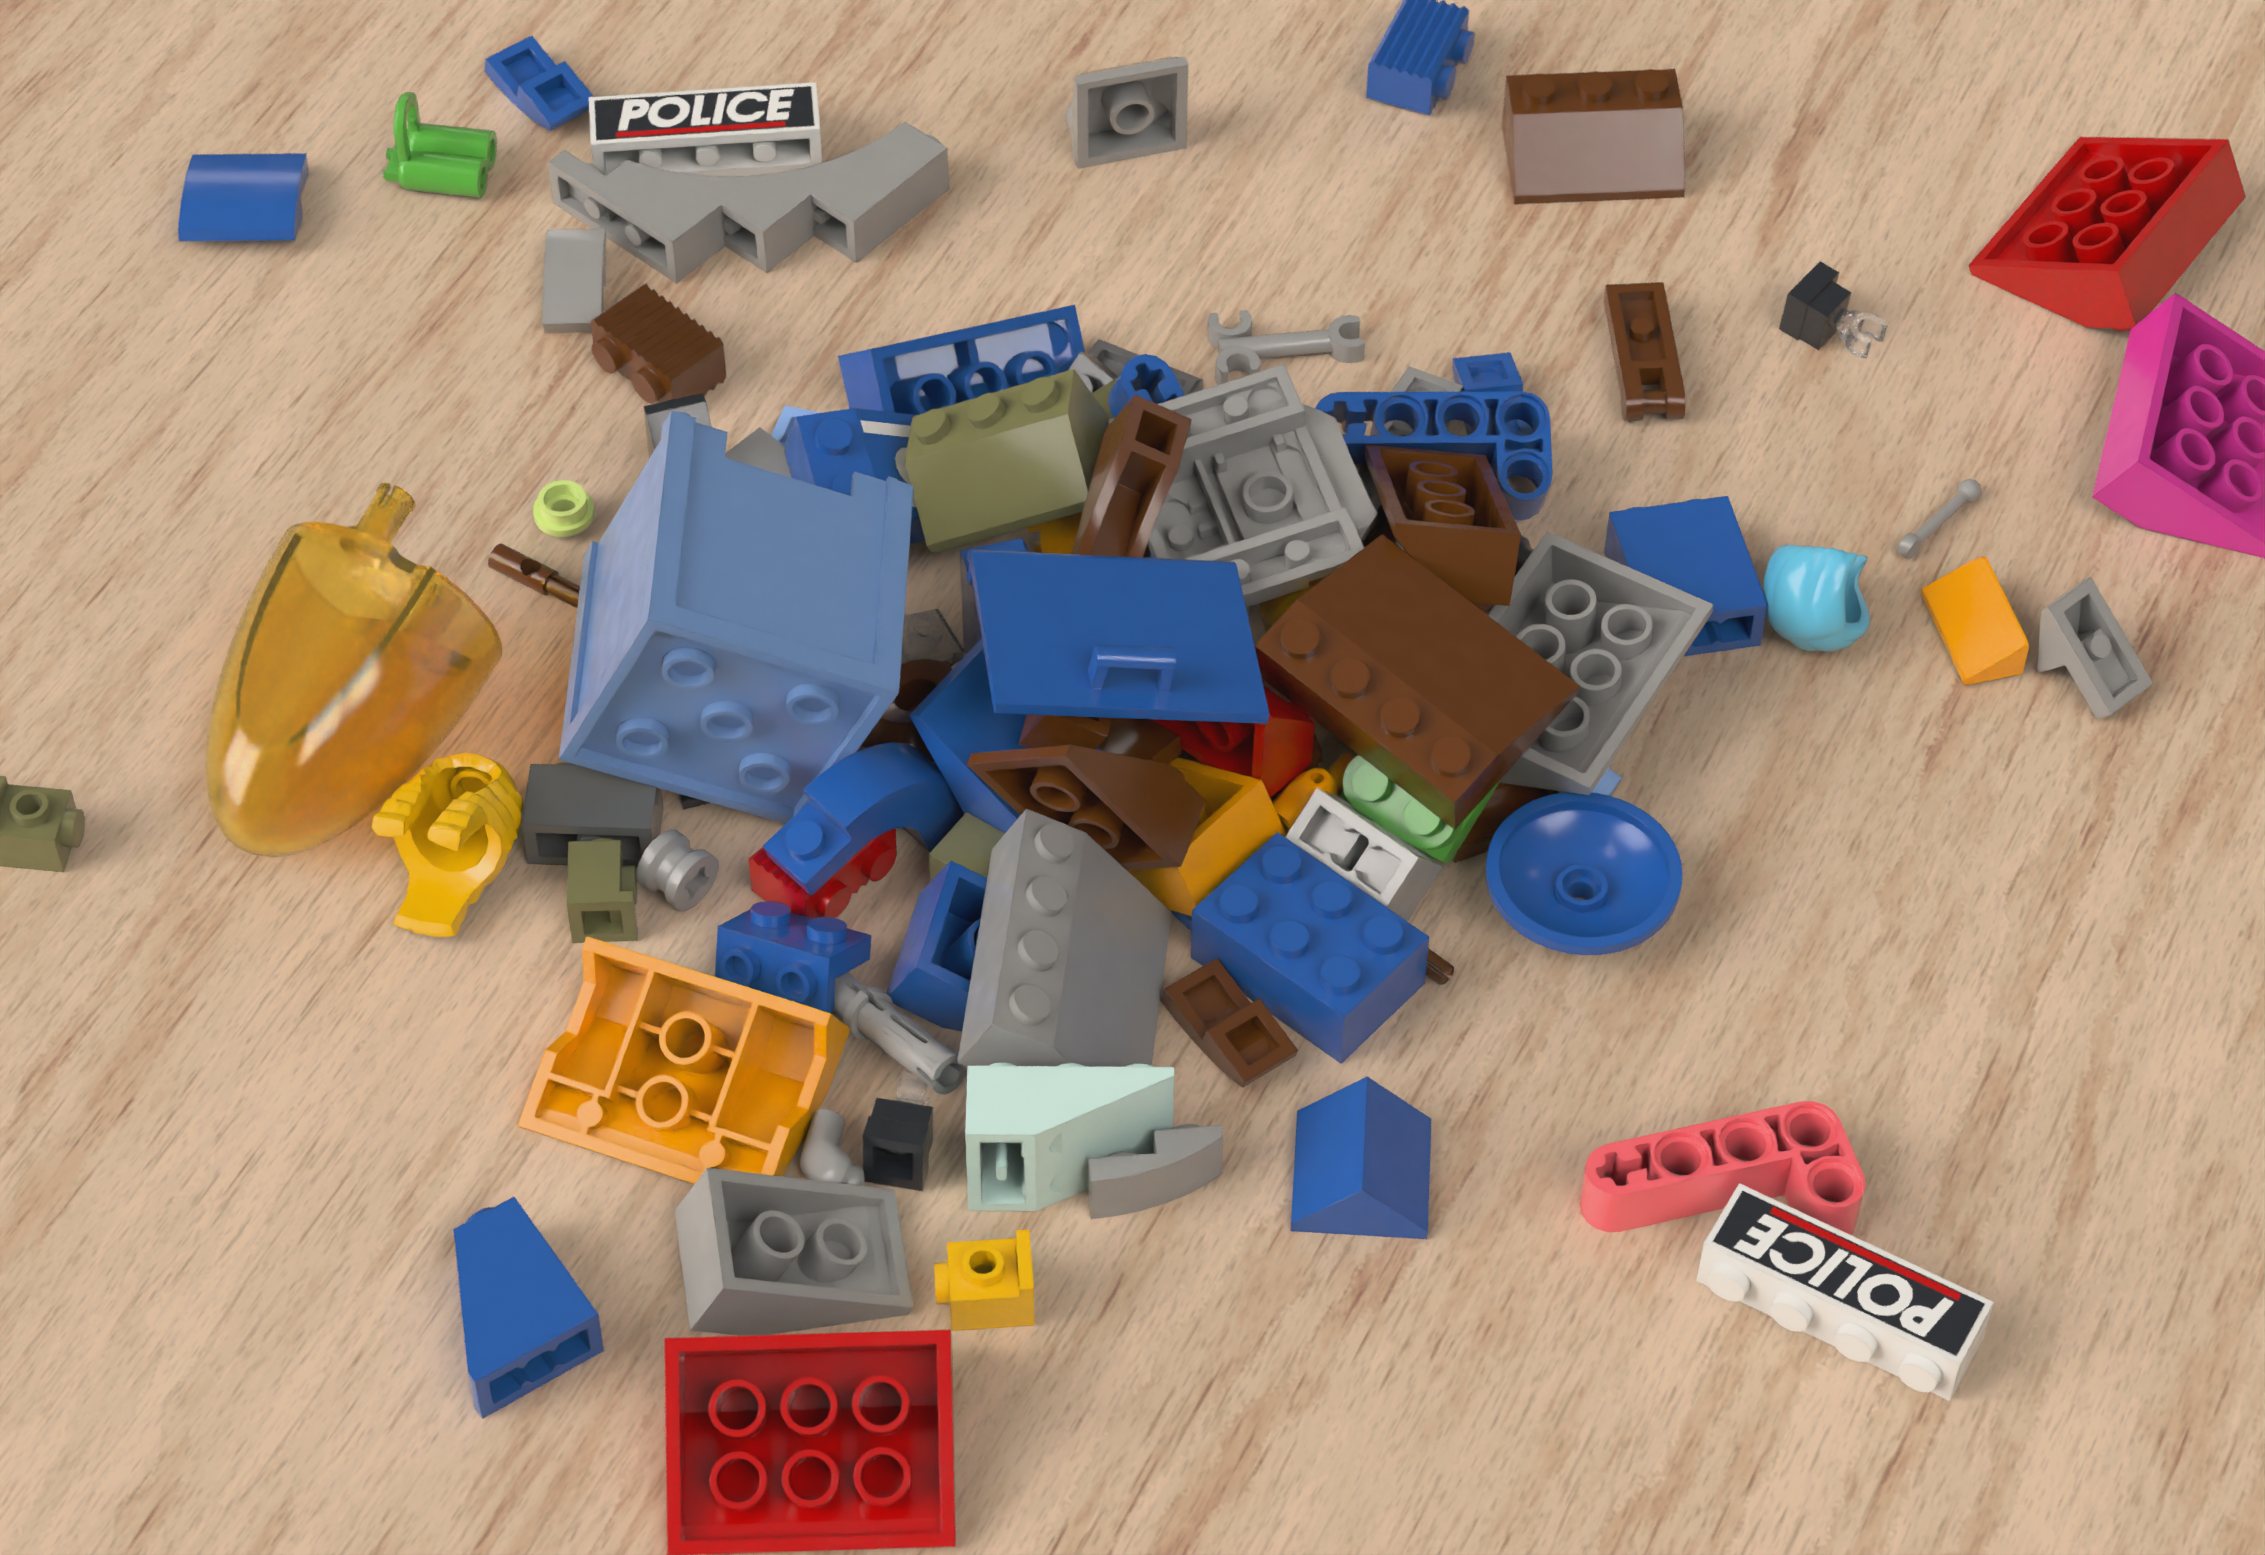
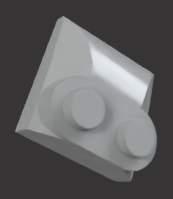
(1129, 111)

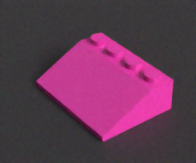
(2188, 431)

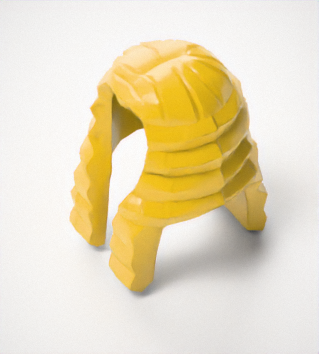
(453, 836)

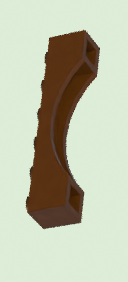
(1120, 510)

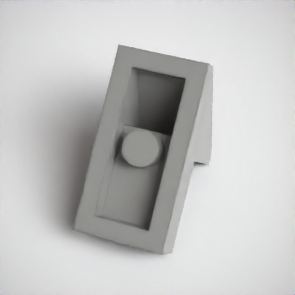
(2088, 640)

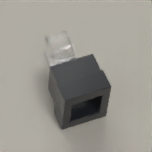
(1819, 310)
(899, 1137)

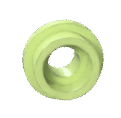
(563, 509)

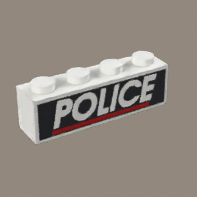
(709, 130)
(1844, 1292)

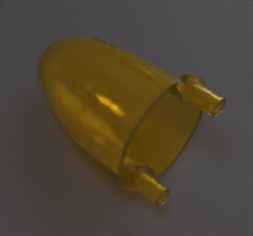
(338, 682)

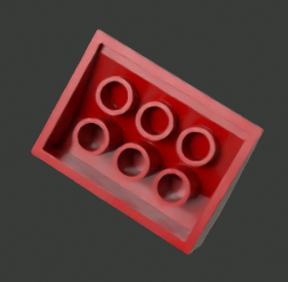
(2114, 227)
(809, 1442)

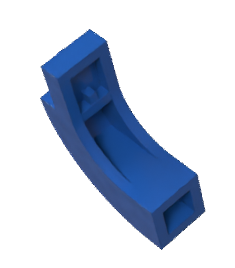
(857, 802)

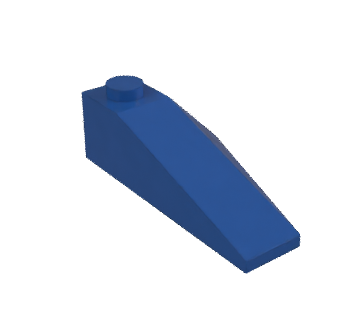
(962, 363)

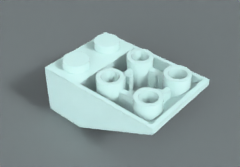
(1041, 1124)

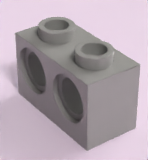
(1364, 852)

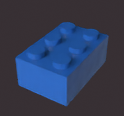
(1310, 946)

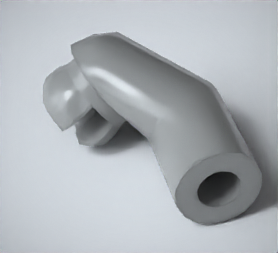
(821, 1155)

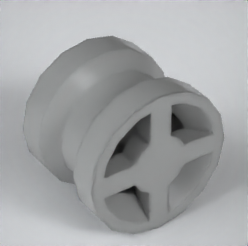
(677, 870)

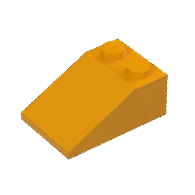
(1229, 831)

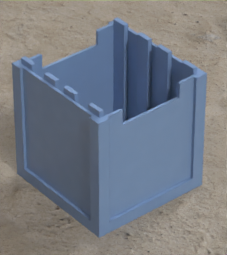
(736, 627)

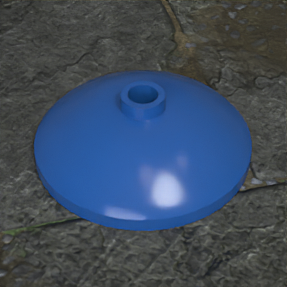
(1586, 850)

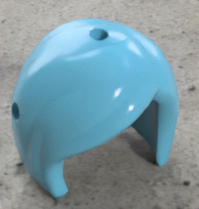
(1816, 597)

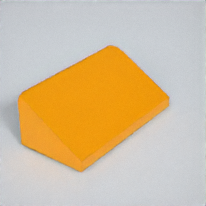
(1977, 623)

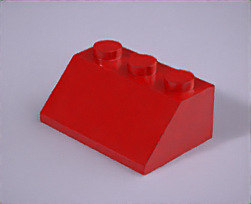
(1257, 750)

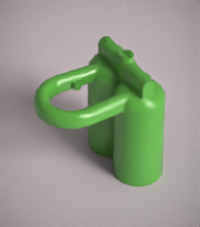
(438, 156)

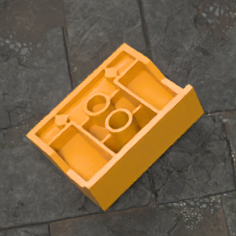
(682, 1069)

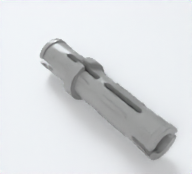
(873, 1017)

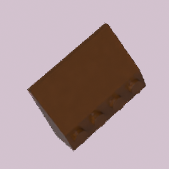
(1413, 678)

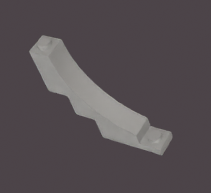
(686, 218)

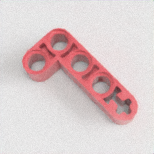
(1633, 1185)

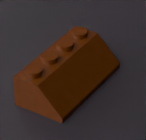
(1450, 518)

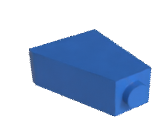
(518, 1308)

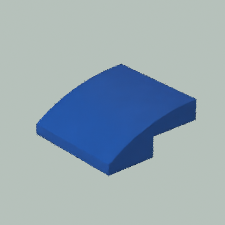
(242, 197)

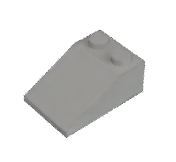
(789, 1254)

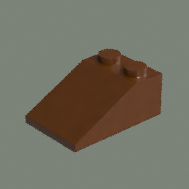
(1126, 804)

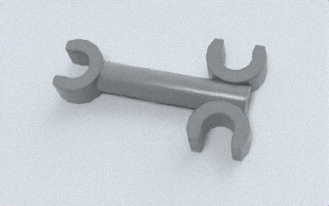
(1243, 351)

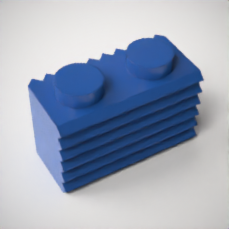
(1420, 55)

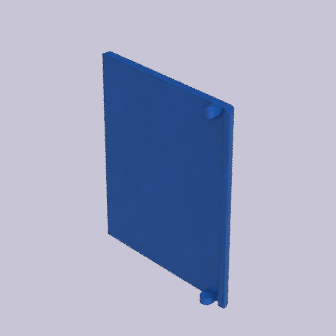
(1116, 637)

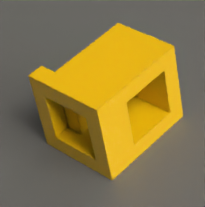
(987, 1283)

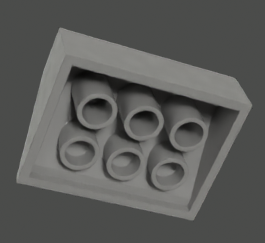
(1607, 633)
(1063, 955)

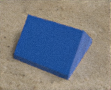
(1362, 1165)

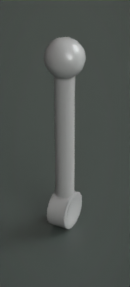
(1968, 491)

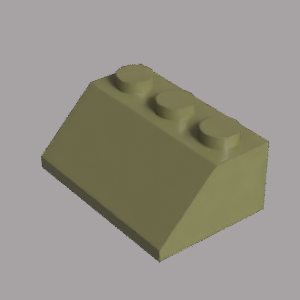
(1004, 459)

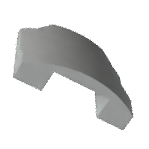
(1263, 487)

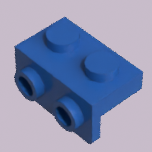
(789, 953)

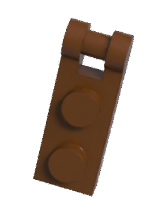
(1644, 350)

